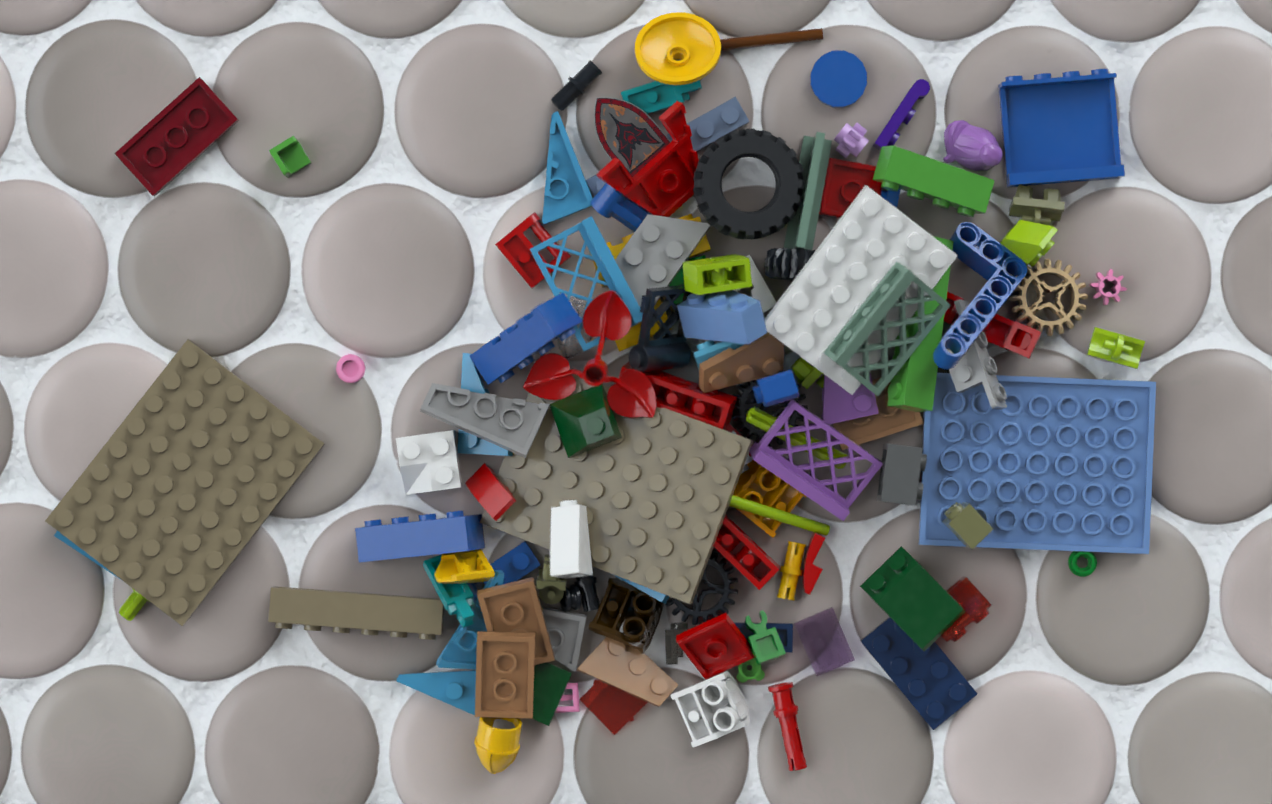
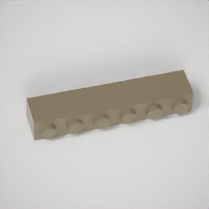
(357, 611)

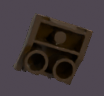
(627, 615)

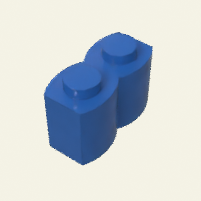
(776, 389)

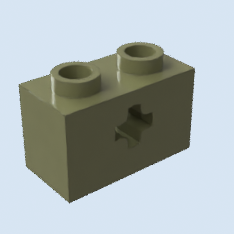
(966, 524)

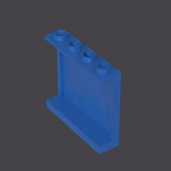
(1060, 128)

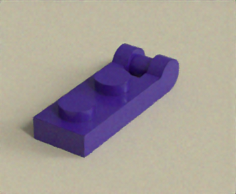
(902, 114)

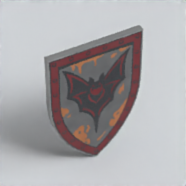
(627, 133)

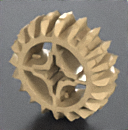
(1056, 307)

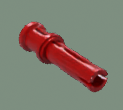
(786, 712)

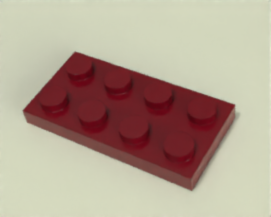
(176, 136)

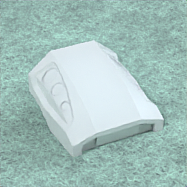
(712, 708)

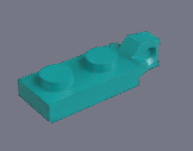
(659, 96)
(455, 597)

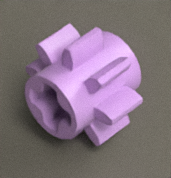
(851, 140)

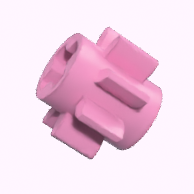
(1100, 285)

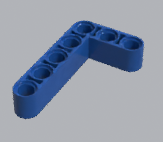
(998, 280)

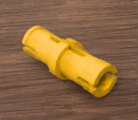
(791, 570)

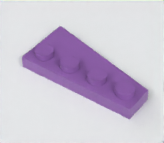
(842, 406)

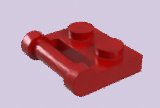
(517, 250)

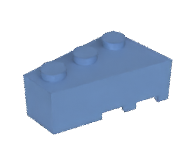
(722, 317)

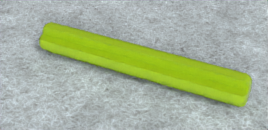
(765, 421)

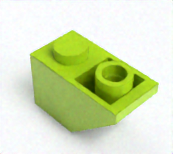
(1029, 240)

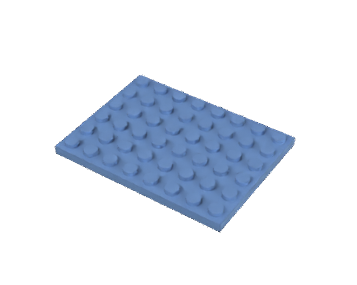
(1047, 472)

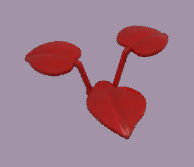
(629, 396)

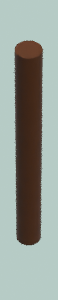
(771, 39)

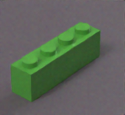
(933, 180)

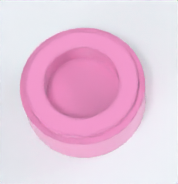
(350, 368)

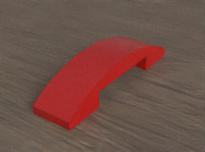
(1001, 331)

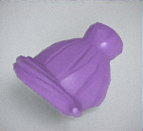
(971, 146)

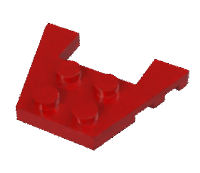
(666, 179)

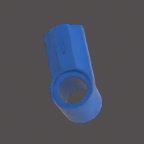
(612, 203)

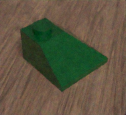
(585, 421)

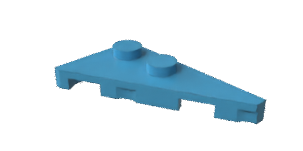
(565, 183)
(467, 442)
(462, 646)
(451, 687)

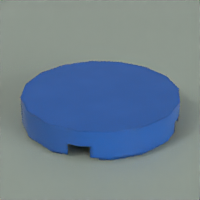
(838, 78)

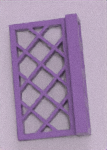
(797, 476)

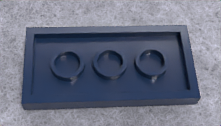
(923, 677)

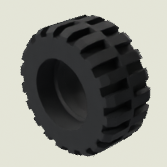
(787, 177)

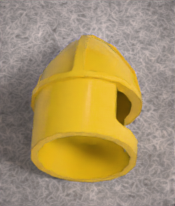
(497, 746)

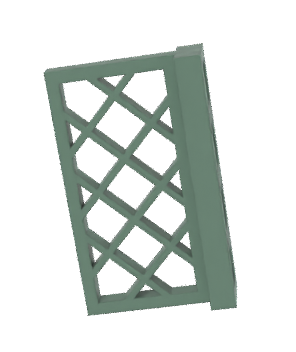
(814, 160)
(873, 317)

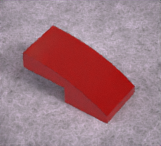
(490, 492)
(810, 571)

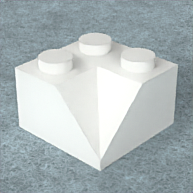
(429, 462)

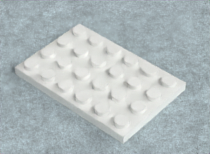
(843, 276)

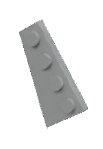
(492, 418)

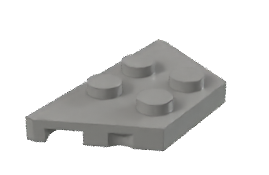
(658, 252)

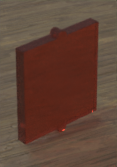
(611, 705)

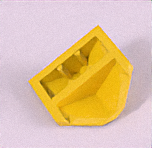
(464, 568)

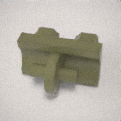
(1037, 210)
(550, 588)

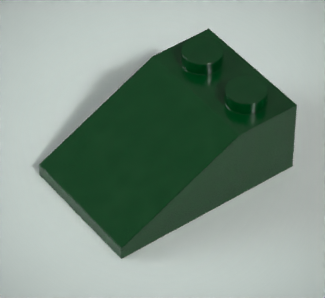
(912, 598)

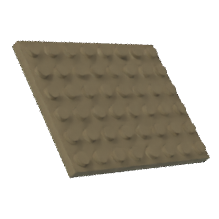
(185, 482)
(647, 496)

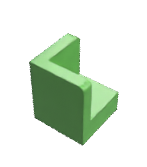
(290, 156)

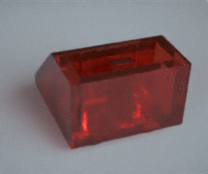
(972, 602)

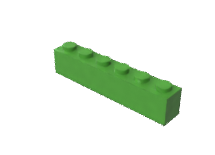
(916, 380)

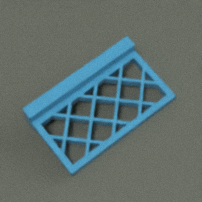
(606, 266)

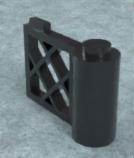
(663, 349)

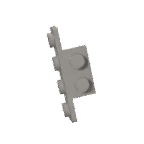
(978, 368)

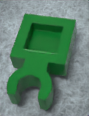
(764, 643)

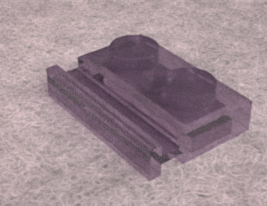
(824, 641)

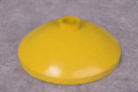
(675, 38)

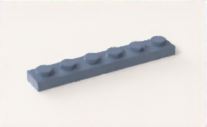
(704, 130)

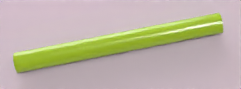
(779, 515)

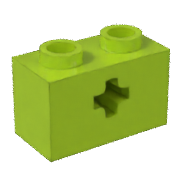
(717, 274)

